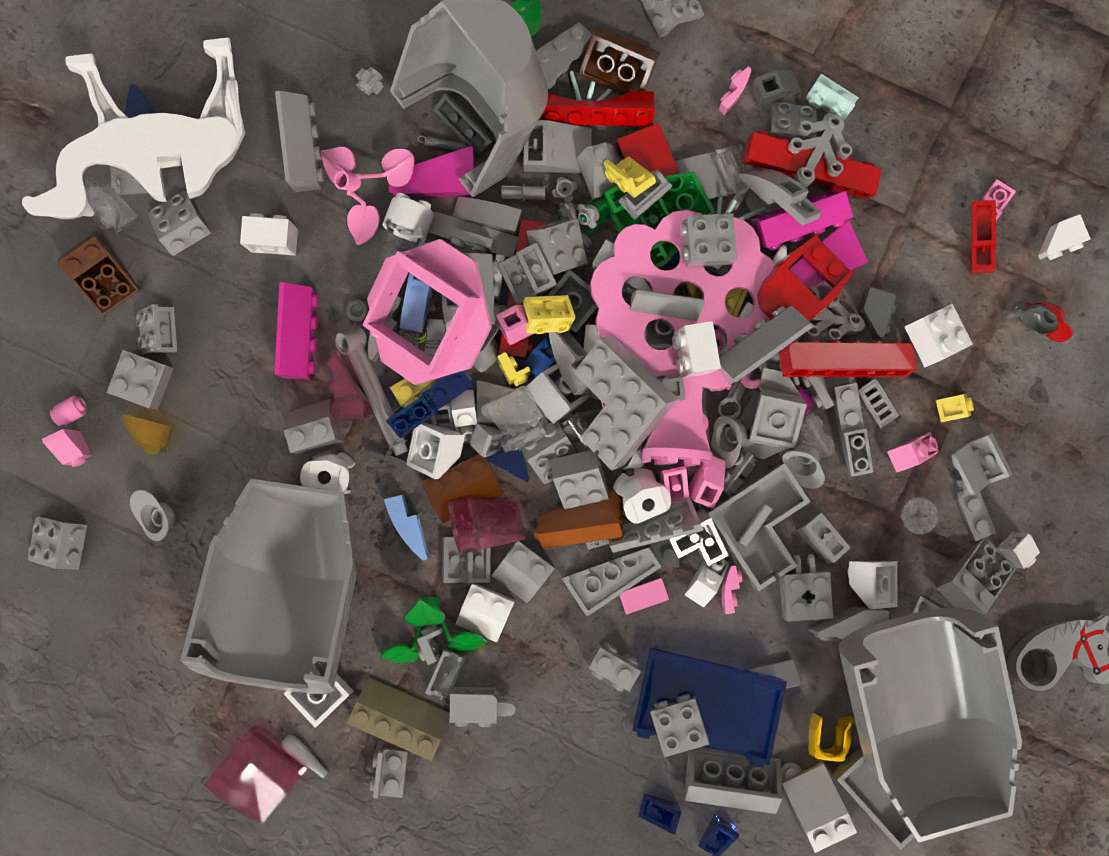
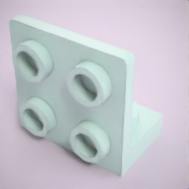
(831, 97)

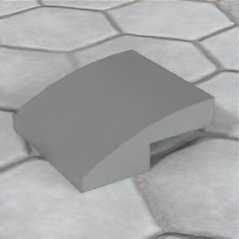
(705, 172)
(527, 273)
(466, 567)

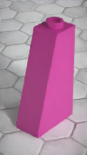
(439, 176)
(843, 245)

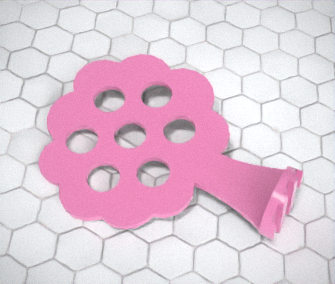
(681, 432)

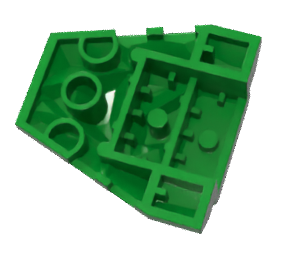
(683, 195)

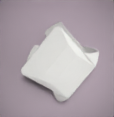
(334, 464)
(636, 490)

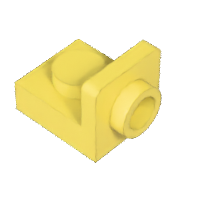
(954, 407)

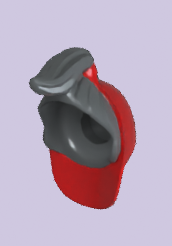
(1043, 318)

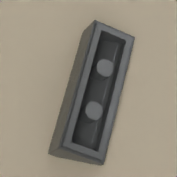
(464, 123)

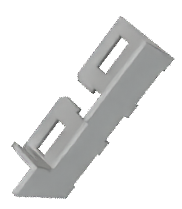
(749, 411)

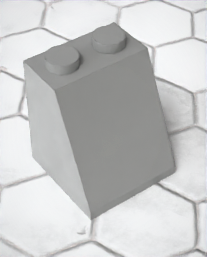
(312, 428)

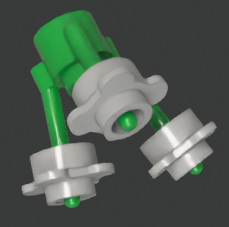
(588, 215)

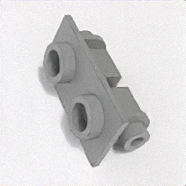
(574, 429)
(743, 466)

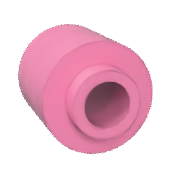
(68, 410)

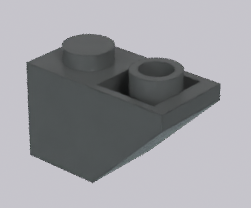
(775, 86)
(876, 311)

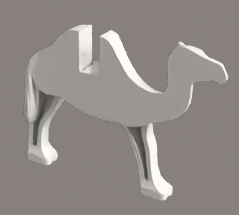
(147, 141)

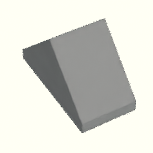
(486, 440)

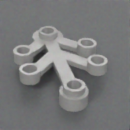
(821, 146)
(850, 322)

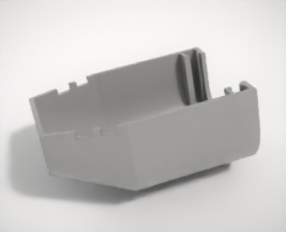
(490, 61)
(275, 591)
(935, 717)

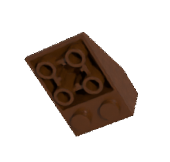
(98, 273)

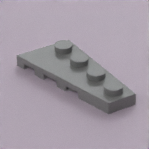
(561, 51)
(676, 522)
(606, 581)

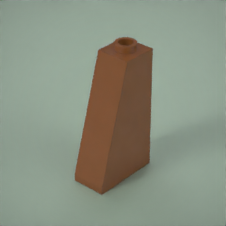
(582, 523)

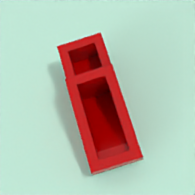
(983, 237)

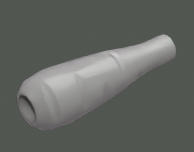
(299, 751)

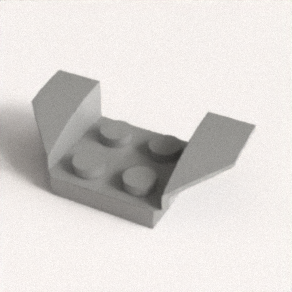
(776, 416)

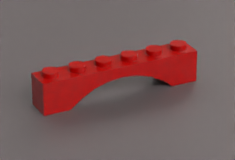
(630, 109)

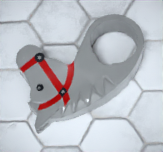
(1062, 643)

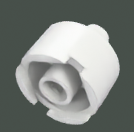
(409, 218)

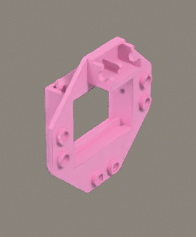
(455, 278)

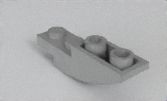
(780, 188)
(851, 429)

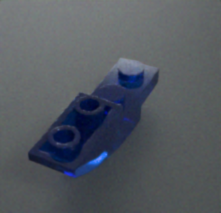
(428, 401)

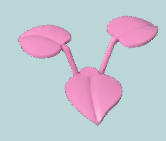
(339, 164)

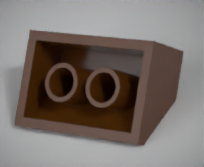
(618, 62)
(466, 480)

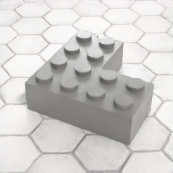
(632, 401)
(765, 551)
(868, 794)

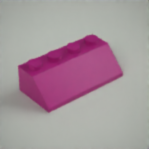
(779, 226)
(296, 331)

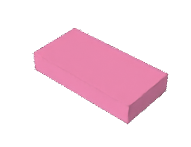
(643, 596)

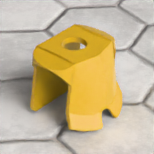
(843, 738)

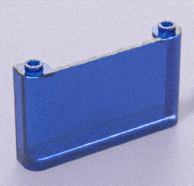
(735, 704)

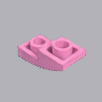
(737, 86)
(1001, 193)
(730, 582)

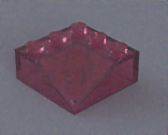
(255, 775)

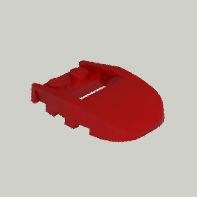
(786, 290)

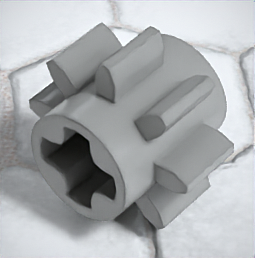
(369, 81)

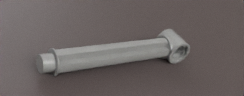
(353, 344)

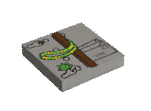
(430, 338)

